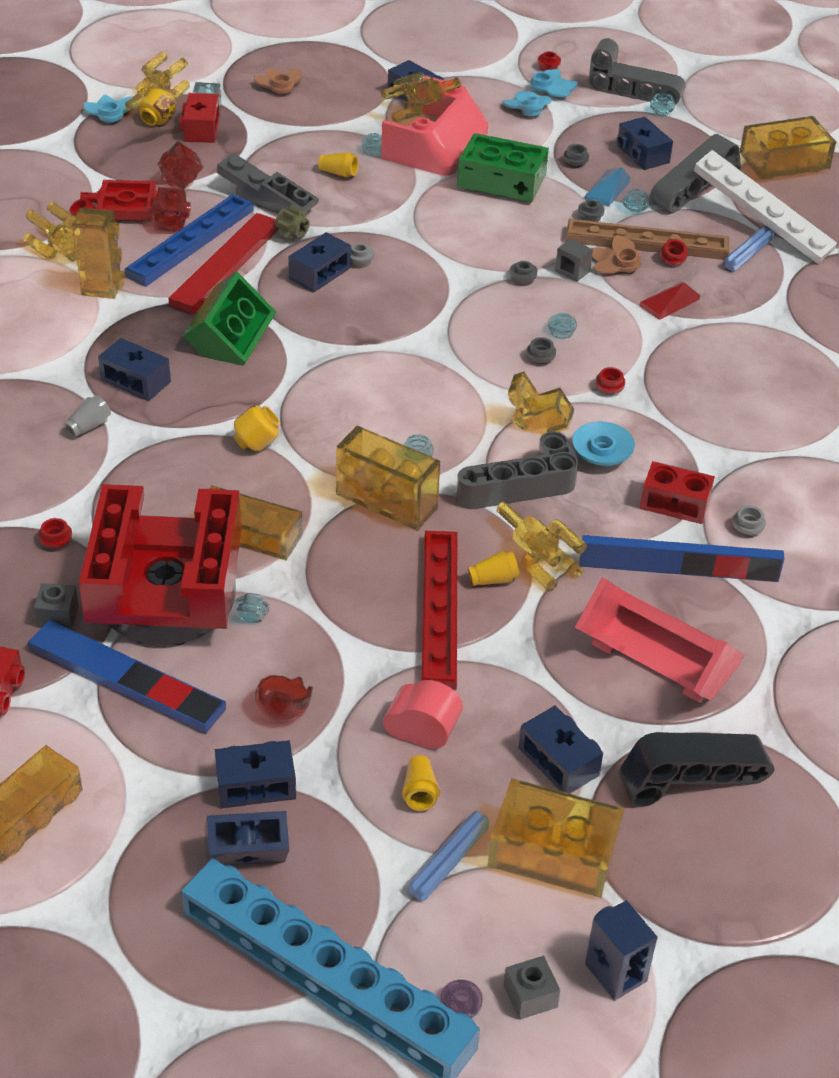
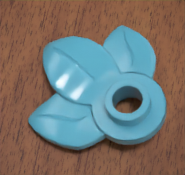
(552, 83)
(528, 102)
(107, 108)

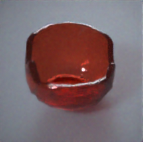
(282, 698)

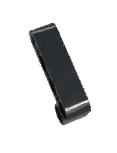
(692, 759)

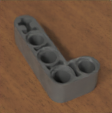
(636, 76)
(683, 183)
(520, 479)

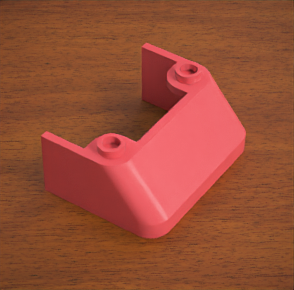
(435, 144)
(658, 641)

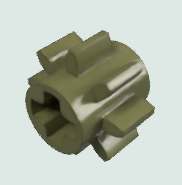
(292, 223)

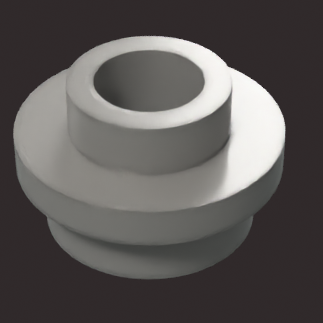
(361, 255)
(749, 520)

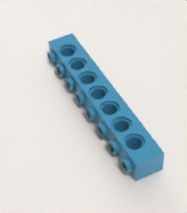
(334, 987)

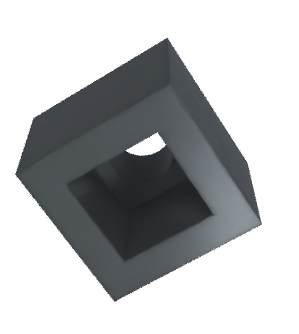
(573, 259)
(57, 604)
(531, 987)

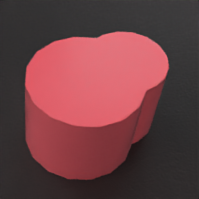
(423, 714)

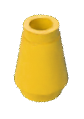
(340, 164)
(495, 569)
(420, 784)

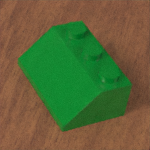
(230, 321)

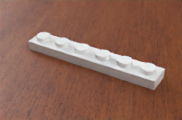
(765, 207)

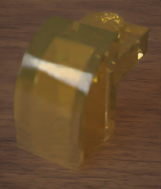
(537, 411)

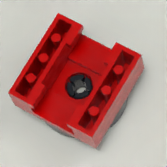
(161, 574)

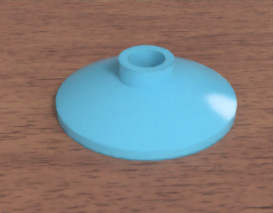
(603, 443)

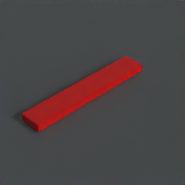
(223, 263)
(440, 608)

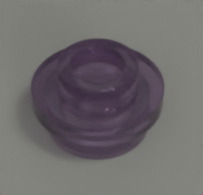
(462, 988)

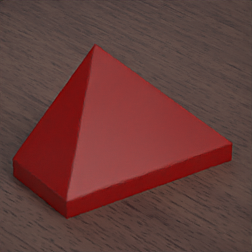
(670, 300)

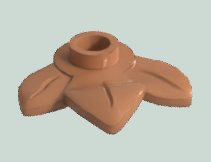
(278, 81)
(620, 257)

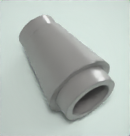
(87, 416)

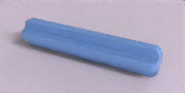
(749, 248)
(448, 856)

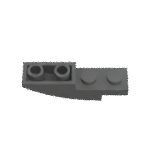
(263, 190)

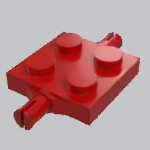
(125, 197)

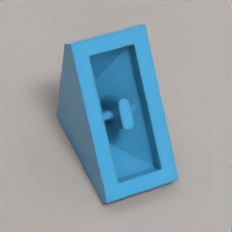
(609, 186)

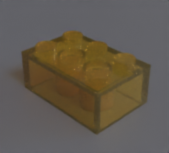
(787, 147)
(387, 477)
(555, 837)

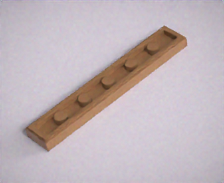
(647, 238)

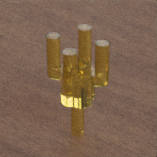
(159, 79)
(419, 93)
(59, 237)
(542, 544)

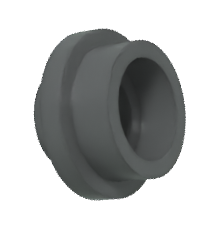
(576, 155)
(591, 210)
(523, 273)
(541, 350)

